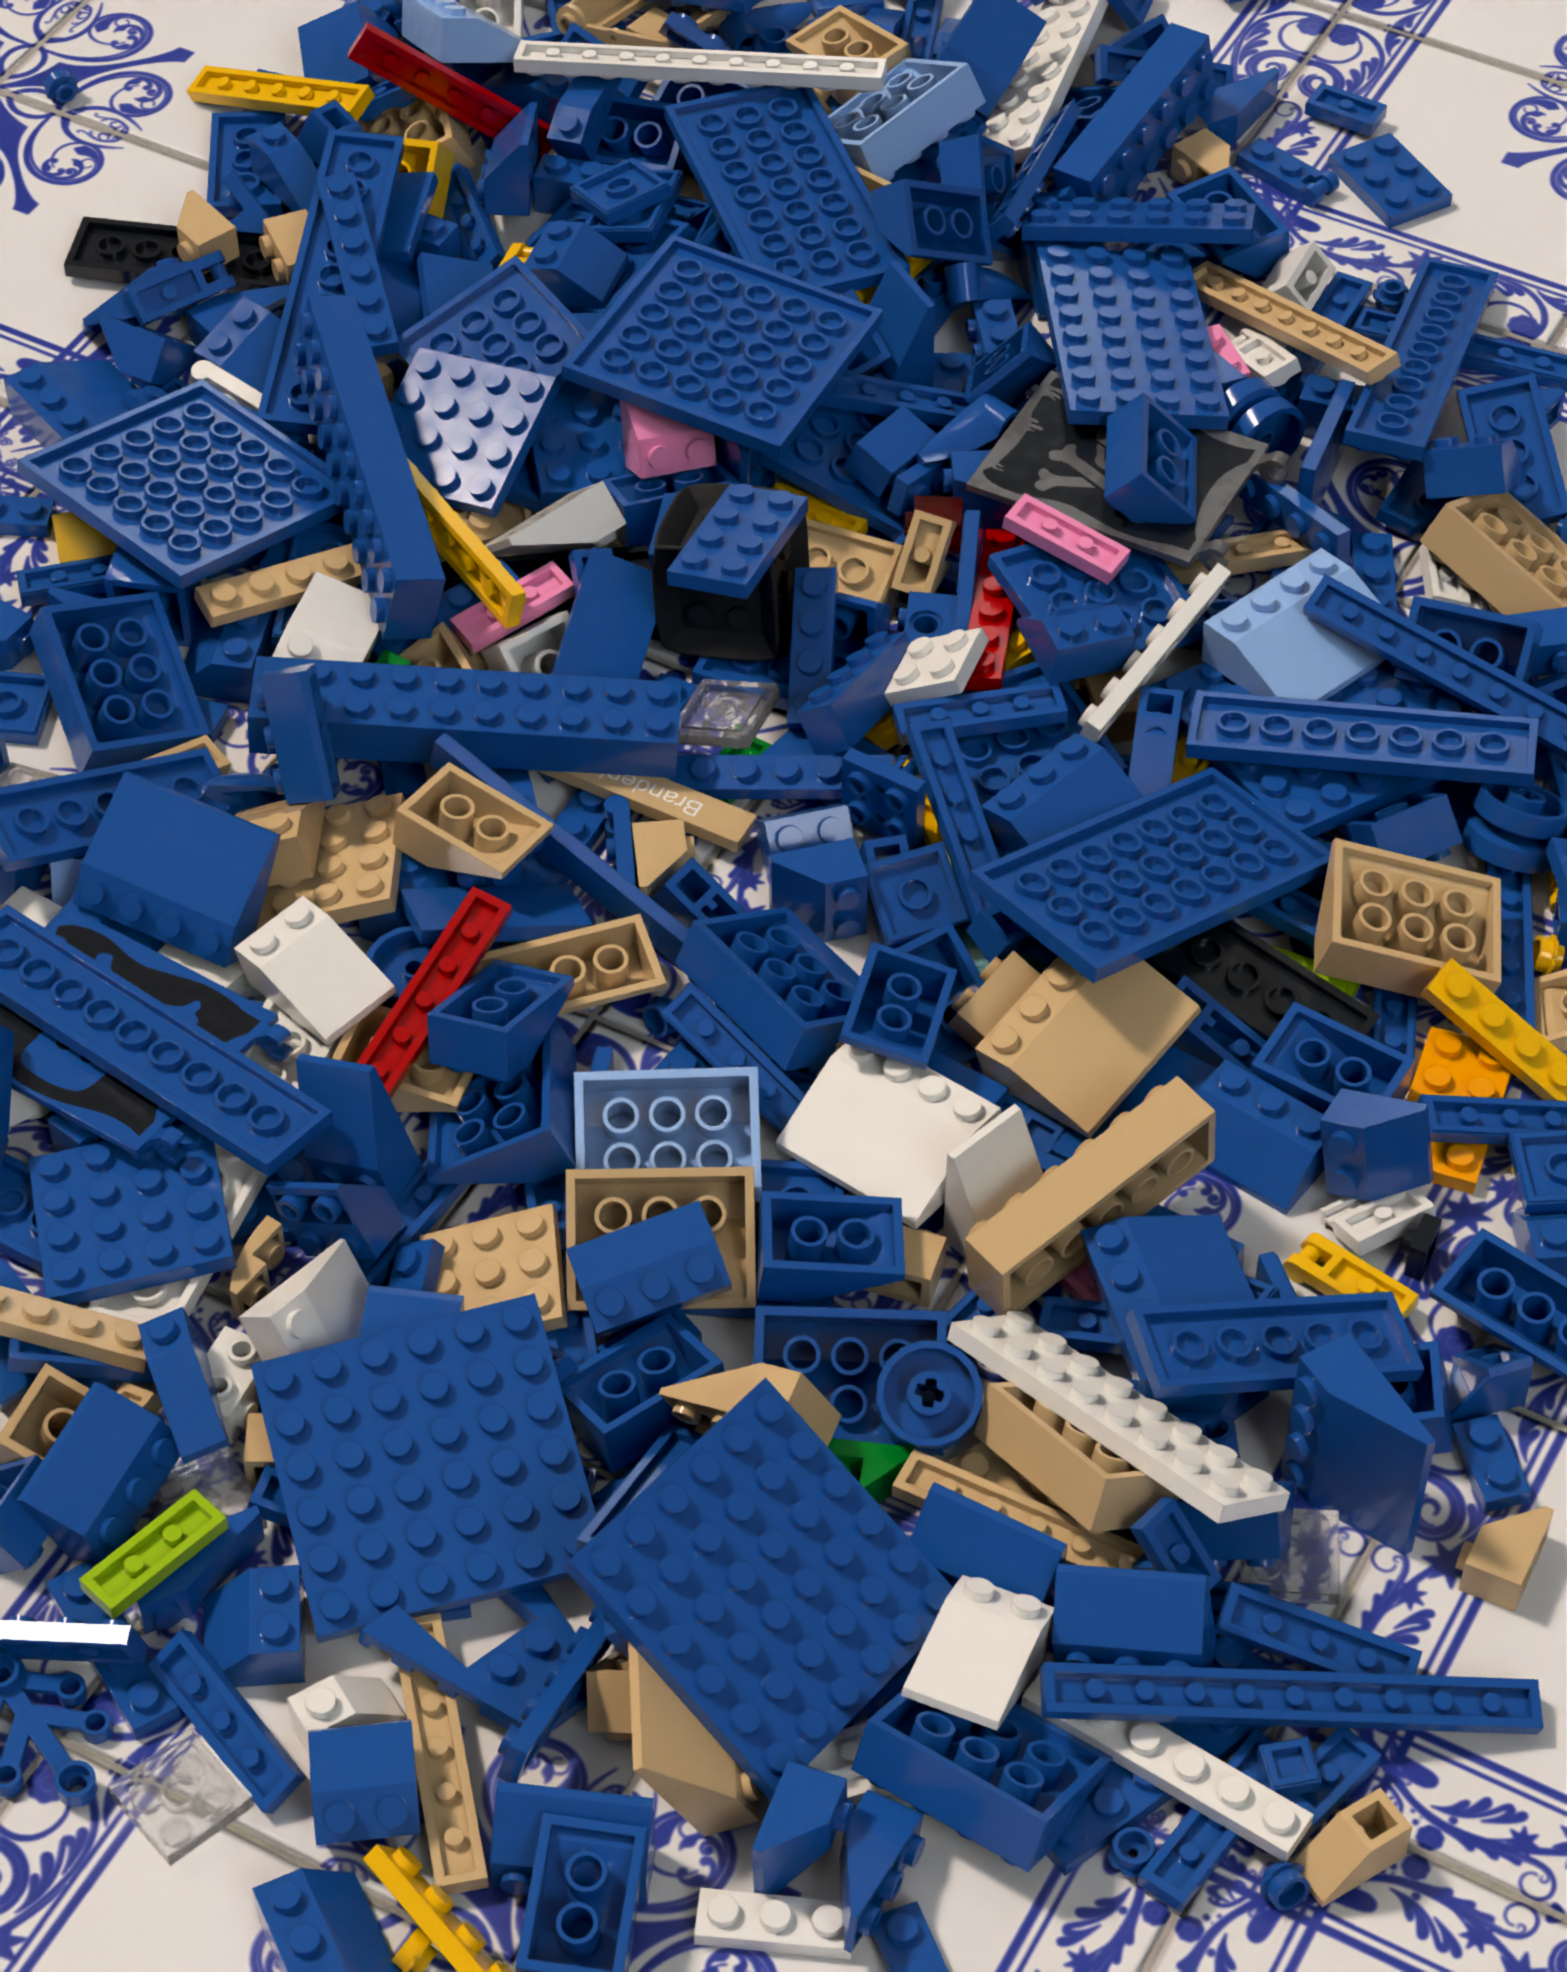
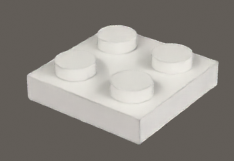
(936, 666)

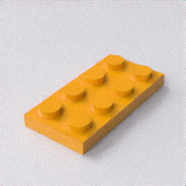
(1457, 1067)

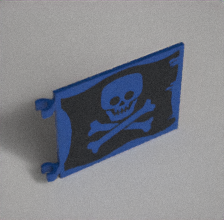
(92, 1097)

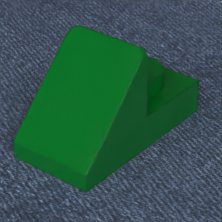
(872, 1464)

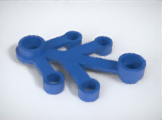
(34, 1723)

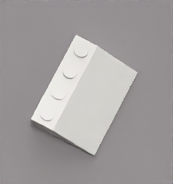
(884, 1128)

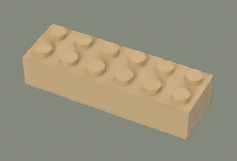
(1108, 1177)

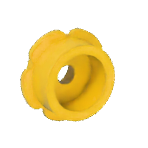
(1547, 954)
(415, 1953)

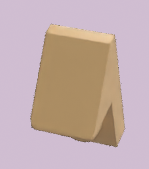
(924, 554)

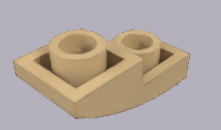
(261, 1253)

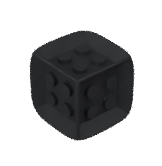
(715, 623)

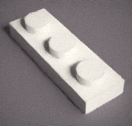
(770, 1923)

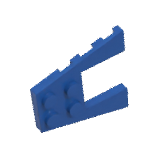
(501, 1678)

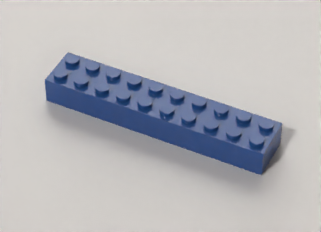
(368, 468)
(495, 715)

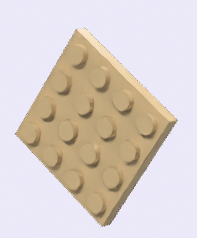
(354, 865)

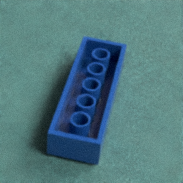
(1141, 118)

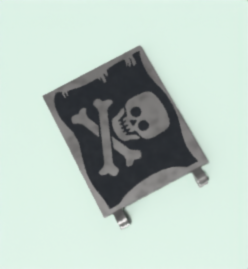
(1067, 471)

